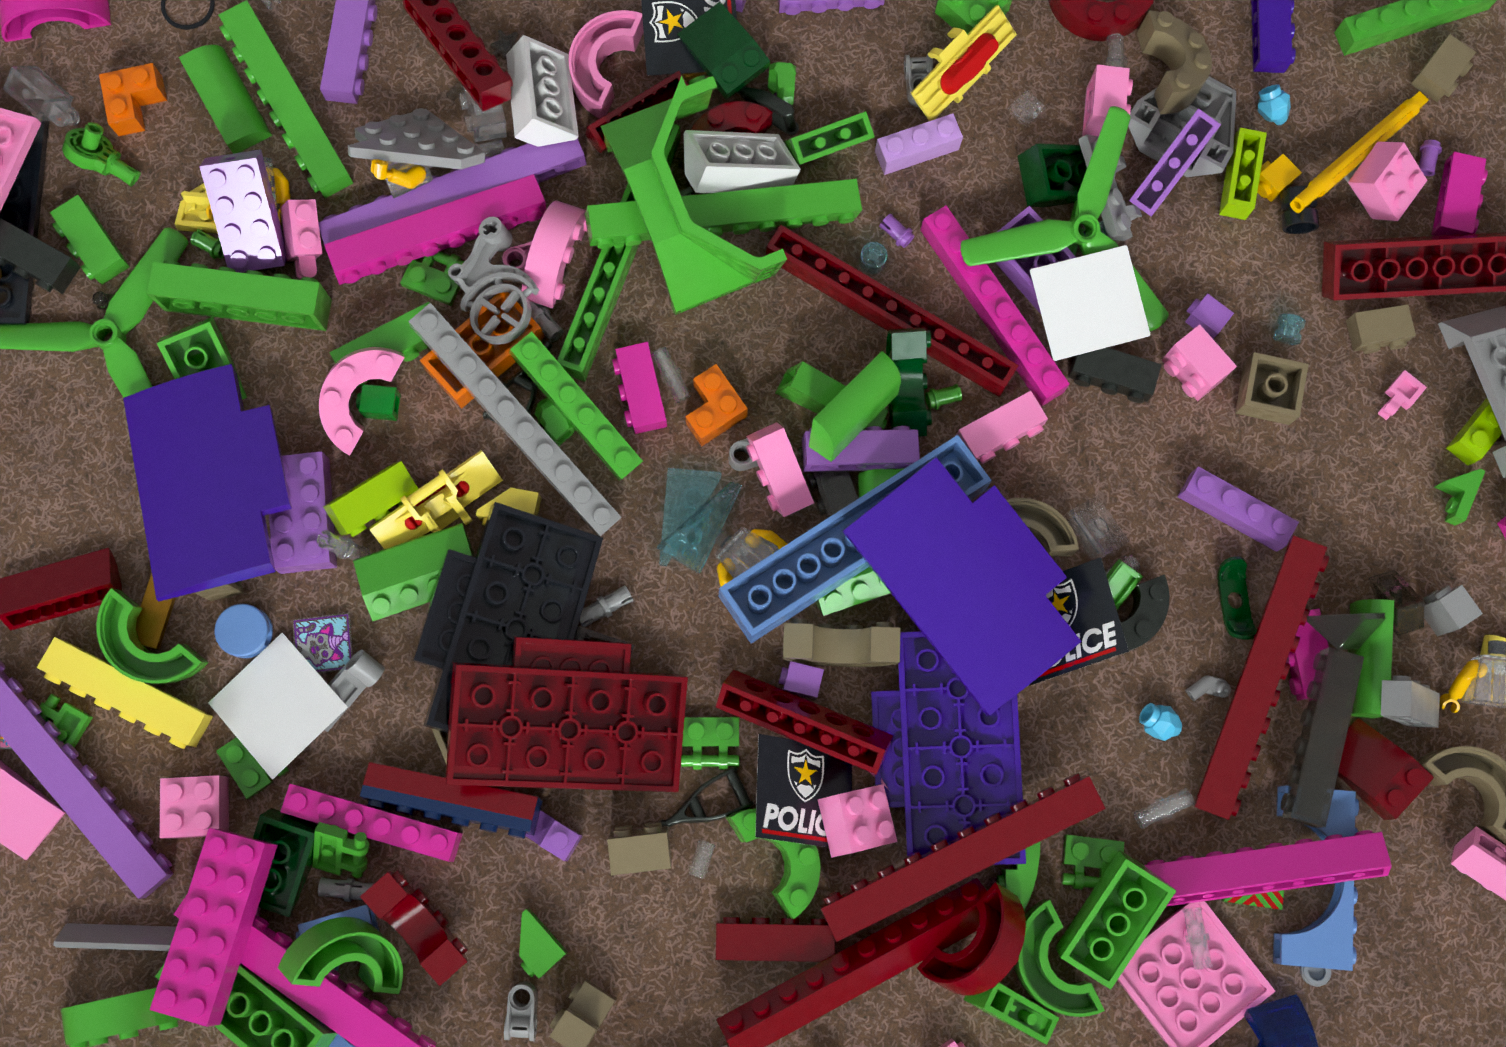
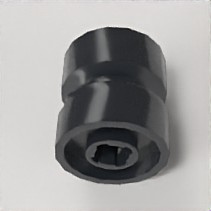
(1301, 222)

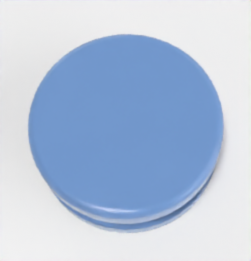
(243, 631)

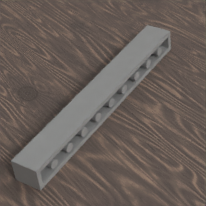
(514, 420)

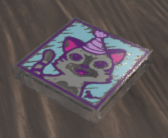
(325, 641)

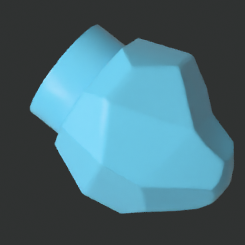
(1274, 104)
(1160, 721)

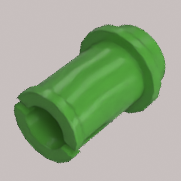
(207, 243)
(943, 396)

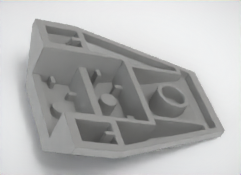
(1157, 131)

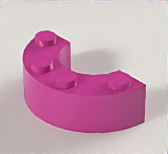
(20, 16)

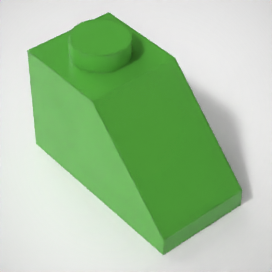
(538, 946)

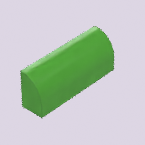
(225, 97)
(855, 407)
(1377, 658)

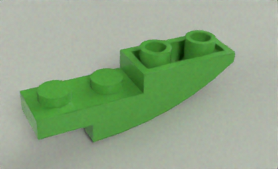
(1023, 876)

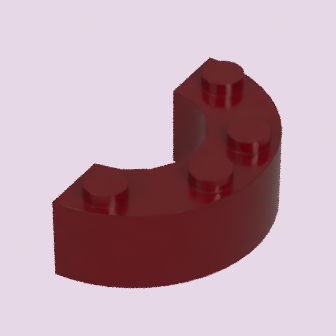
(1099, 19)
(735, 117)
(417, 924)
(991, 951)

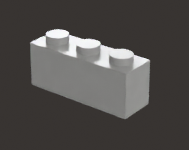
(1410, 702)

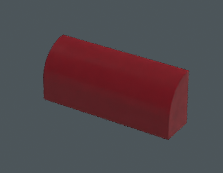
(656, 94)
(57, 589)

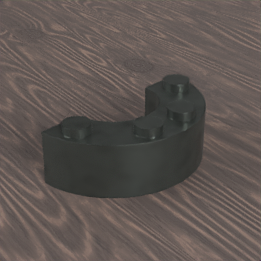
(1148, 612)

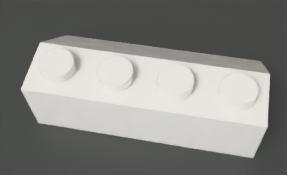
(541, 93)
(737, 161)

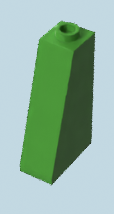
(815, 390)

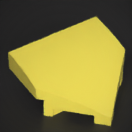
(192, 212)

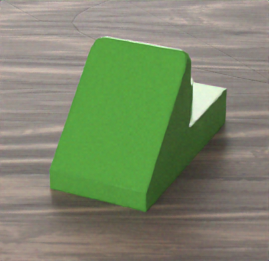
(1464, 491)

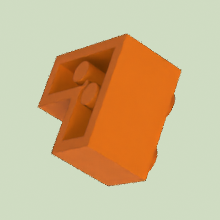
(126, 92)
(721, 408)

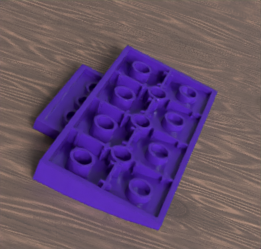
(205, 481)
(968, 581)
(945, 753)

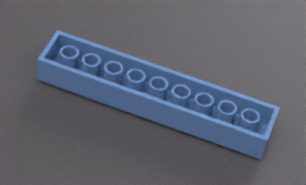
(824, 555)

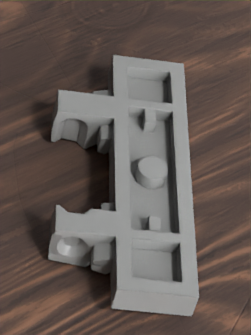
(1116, 214)

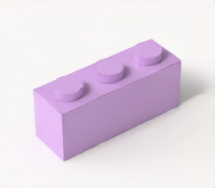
(918, 144)

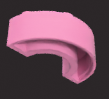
(591, 45)
(552, 249)
(342, 381)

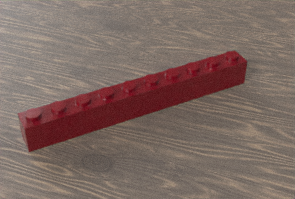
(891, 310)
(1260, 678)
(961, 857)
(854, 970)

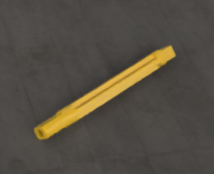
(1359, 151)

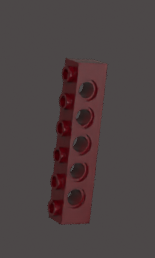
(461, 51)
(804, 721)

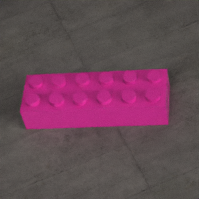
(213, 928)

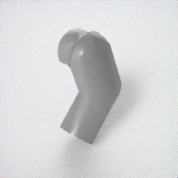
(1209, 685)

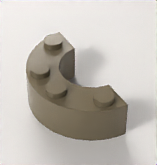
(1182, 52)
(1047, 526)
(841, 647)
(1482, 770)

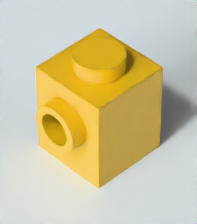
(1277, 177)

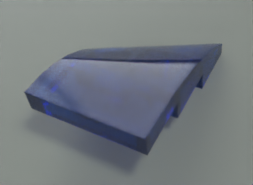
(1282, 1024)

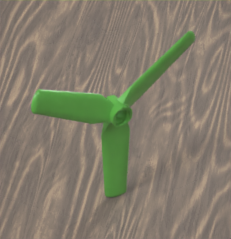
(1054, 235)
(122, 315)

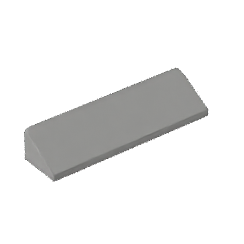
(115, 937)

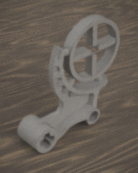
(483, 280)

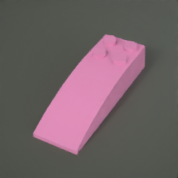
(24, 814)

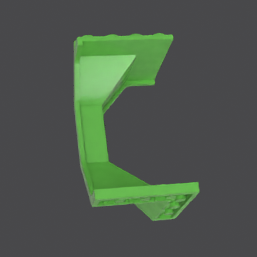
(692, 259)

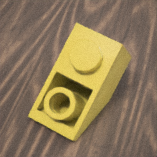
(515, 498)

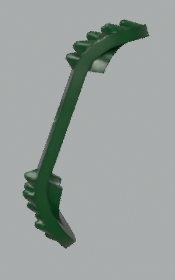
(1232, 579)

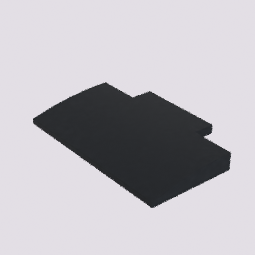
(522, 583)

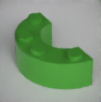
(126, 653)
(800, 865)
(339, 942)
(1036, 974)
(111, 1017)

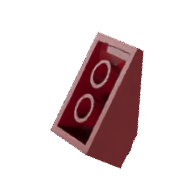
(1380, 771)

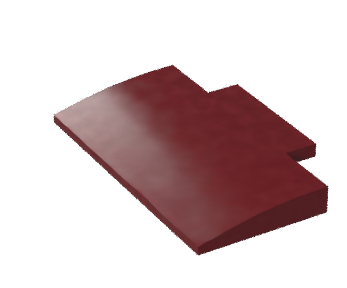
(566, 720)

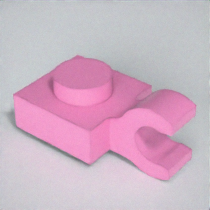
(1403, 393)

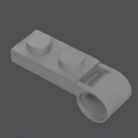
(354, 677)

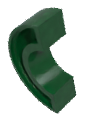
(909, 353)

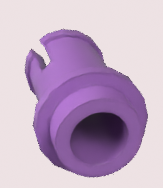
(1429, 156)
(897, 231)

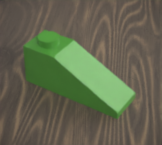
(1016, 1012)

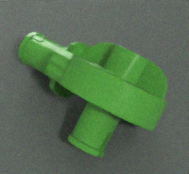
(104, 161)

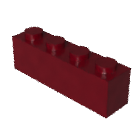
(774, 941)

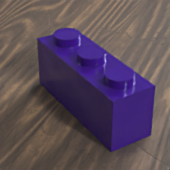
(1272, 35)

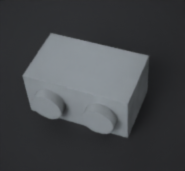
(1449, 609)

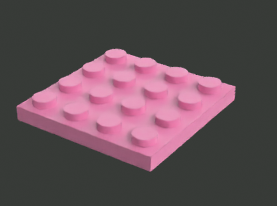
(1188, 1003)

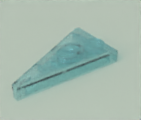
(685, 495)
(696, 536)

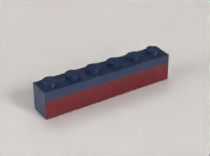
(463, 803)

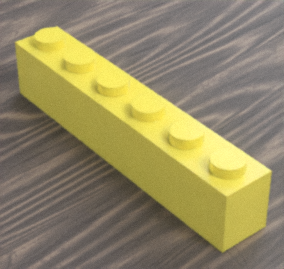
(133, 698)

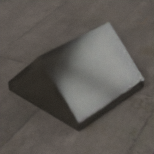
(1346, 630)

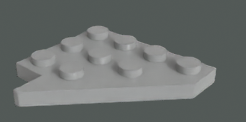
(417, 140)

